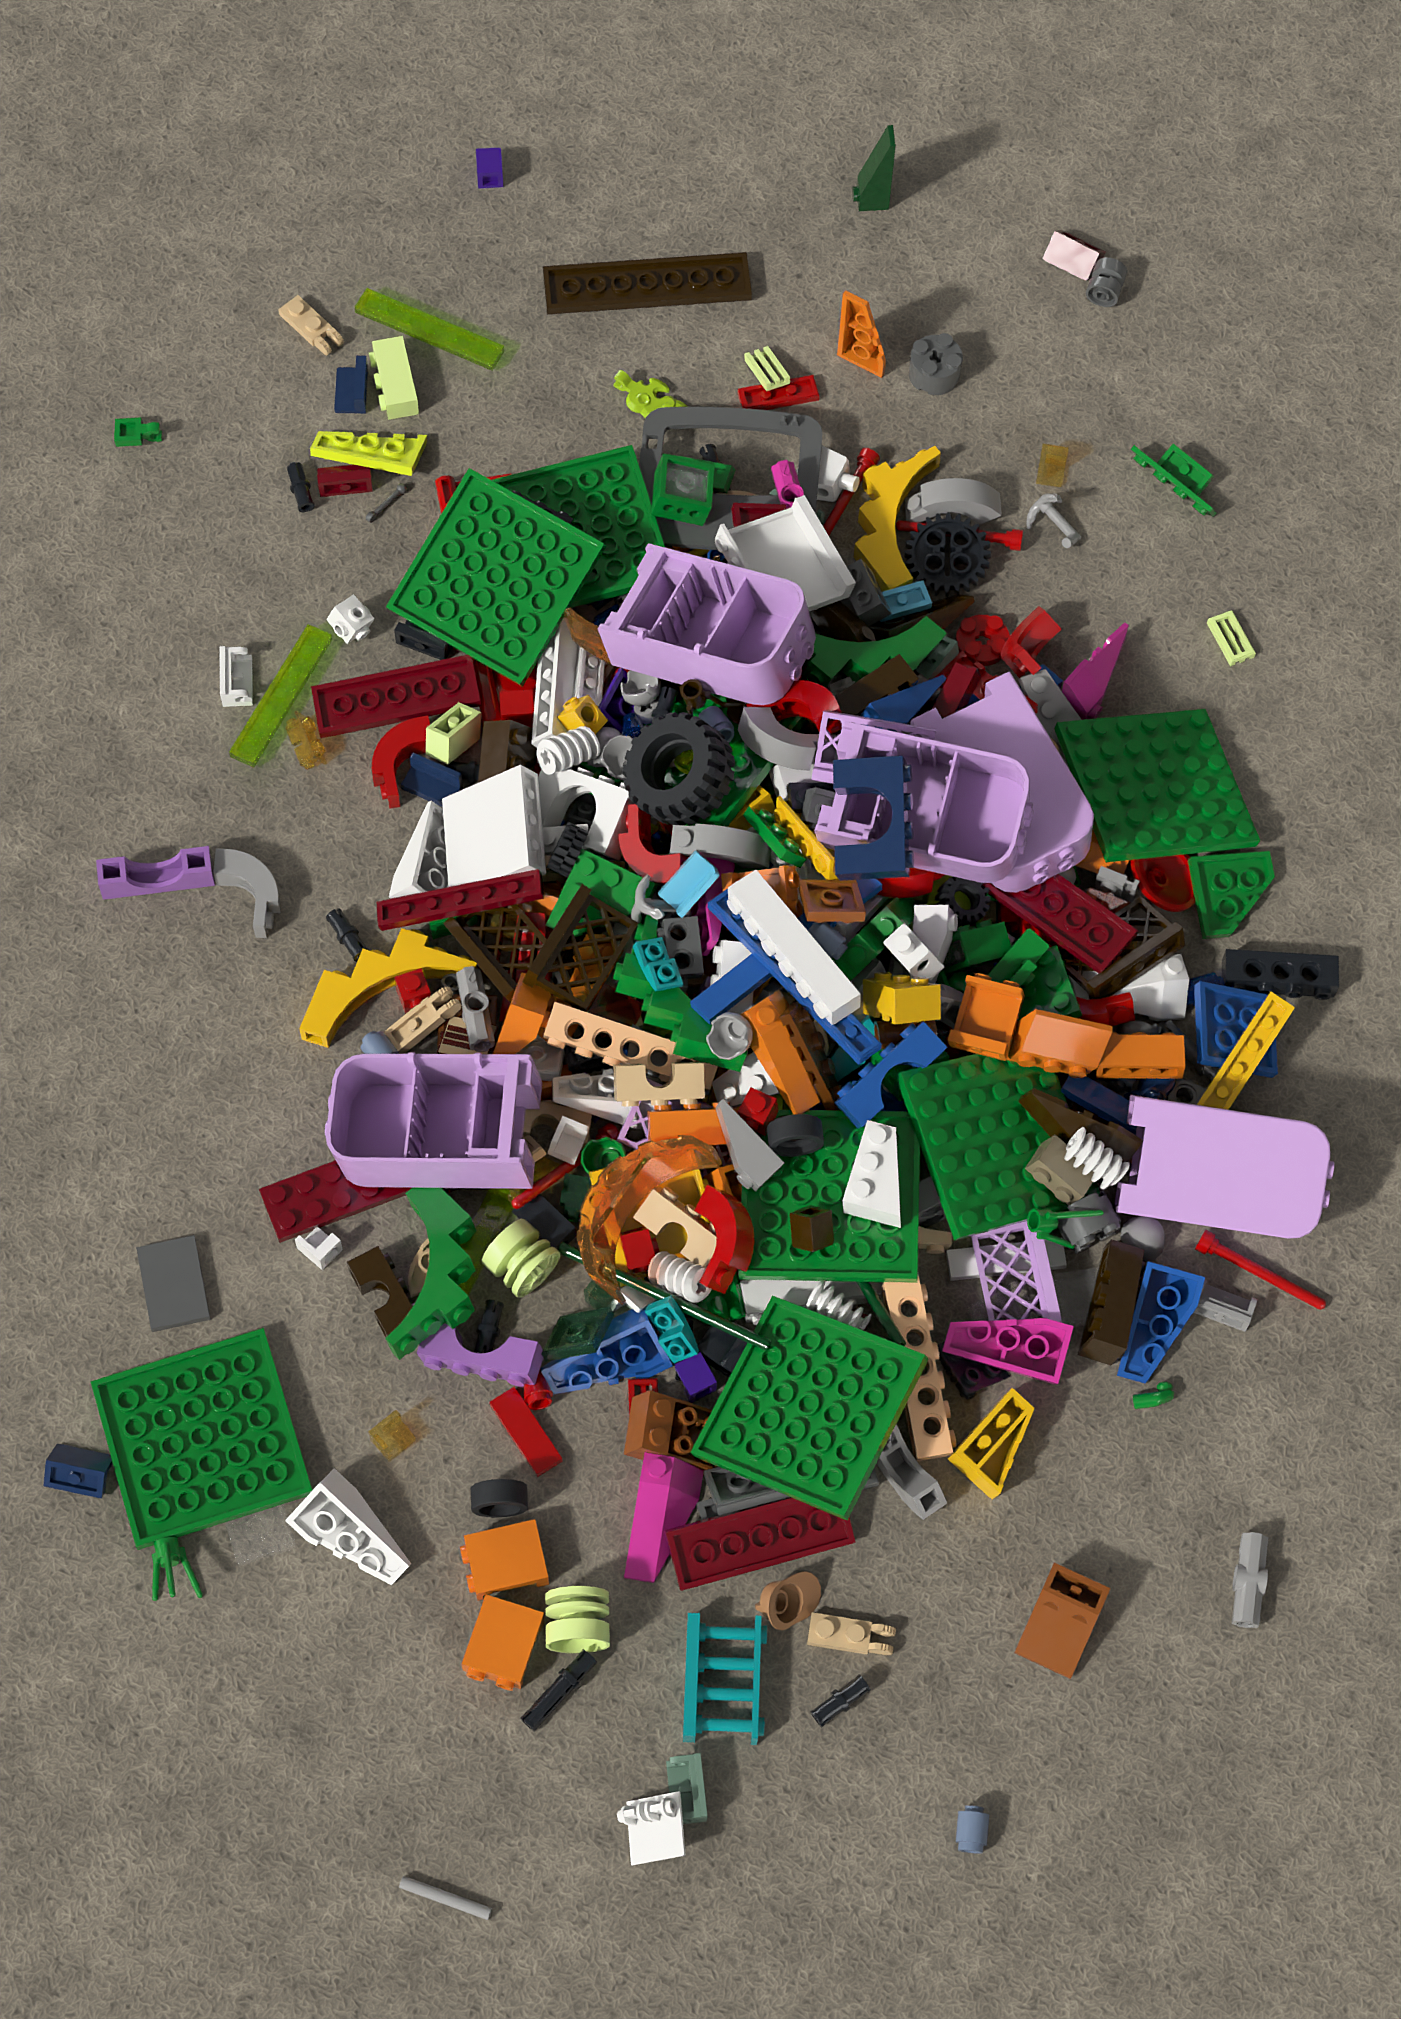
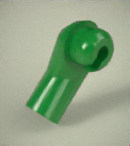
(1154, 1399)

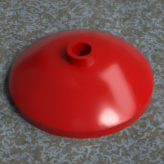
(1165, 881)

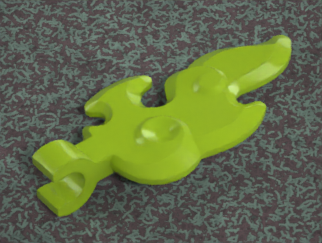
(643, 397)

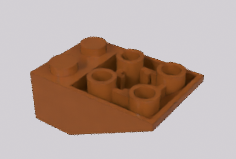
(665, 1428)
(1062, 1620)

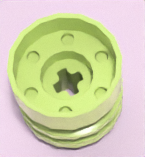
(520, 1258)
(577, 1620)

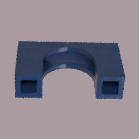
(889, 854)

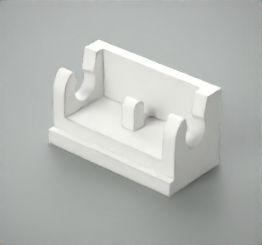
(236, 677)

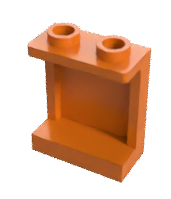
(782, 880)
(987, 1017)
(504, 1558)
(502, 1642)

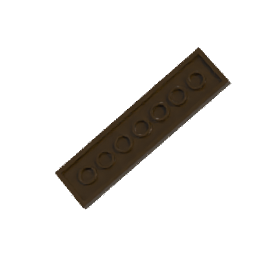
(647, 283)

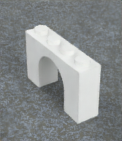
(612, 803)

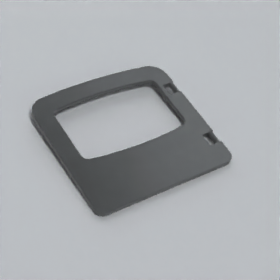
(662, 419)

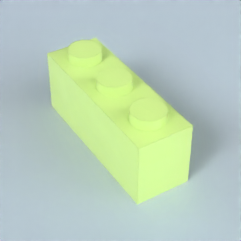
(393, 378)

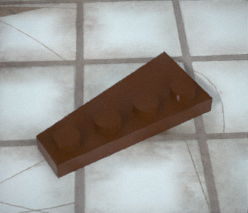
(814, 1056)

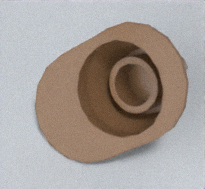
(789, 1600)

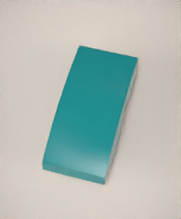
(656, 965)
(675, 1331)

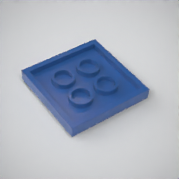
(1220, 1021)

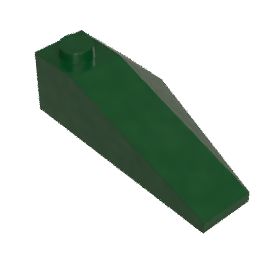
(876, 175)

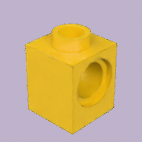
(582, 712)

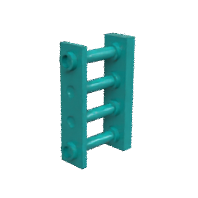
(696, 1693)

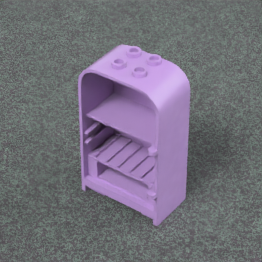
(711, 624)
(964, 811)
(1061, 815)
(433, 1120)
(1226, 1169)

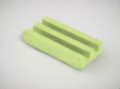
(775, 364)
(1239, 655)

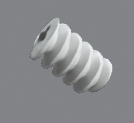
(567, 749)
(1095, 1158)
(678, 1276)
(826, 1304)

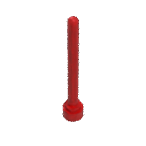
(865, 459)
(1011, 539)
(559, 1172)
(1211, 1245)

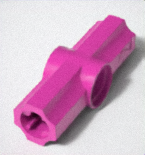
(786, 482)

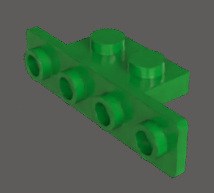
(1182, 473)
(1020, 960)

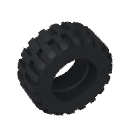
(655, 751)

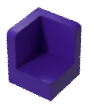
(489, 167)
(696, 1377)

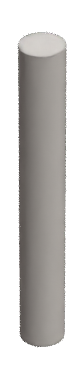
(445, 1897)

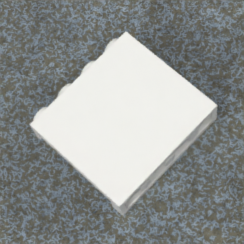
(792, 548)
(494, 828)

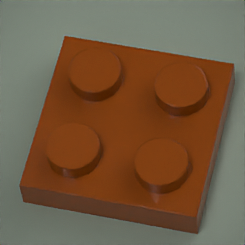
(832, 901)

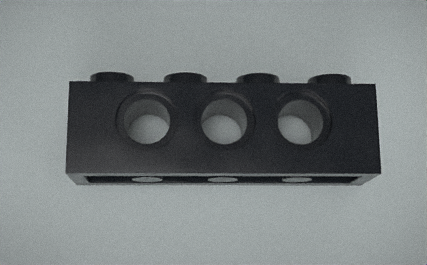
(1293, 966)

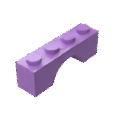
(126, 878)
(514, 1361)

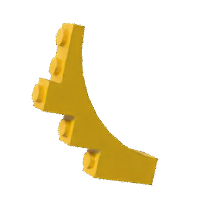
(878, 516)
(340, 995)

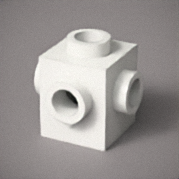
(351, 619)

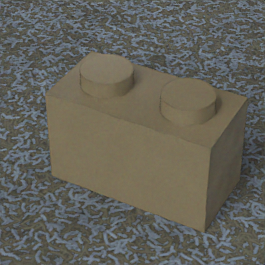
(1058, 1174)

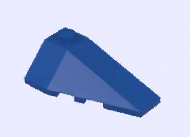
(903, 705)
(1161, 1311)
(625, 1352)

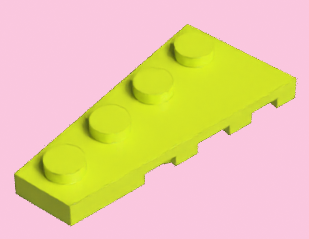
(381, 453)

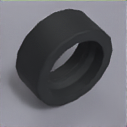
(795, 1135)
(499, 1498)

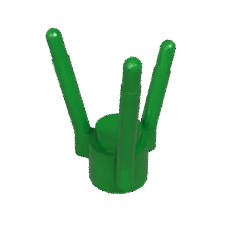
(1045, 1220)
(167, 1555)

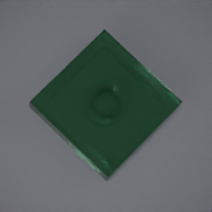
(578, 1334)

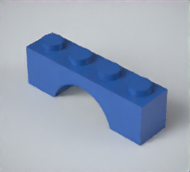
(863, 1099)

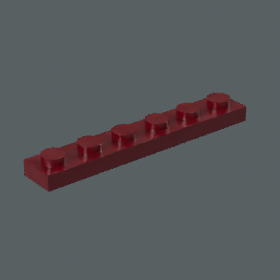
(460, 900)

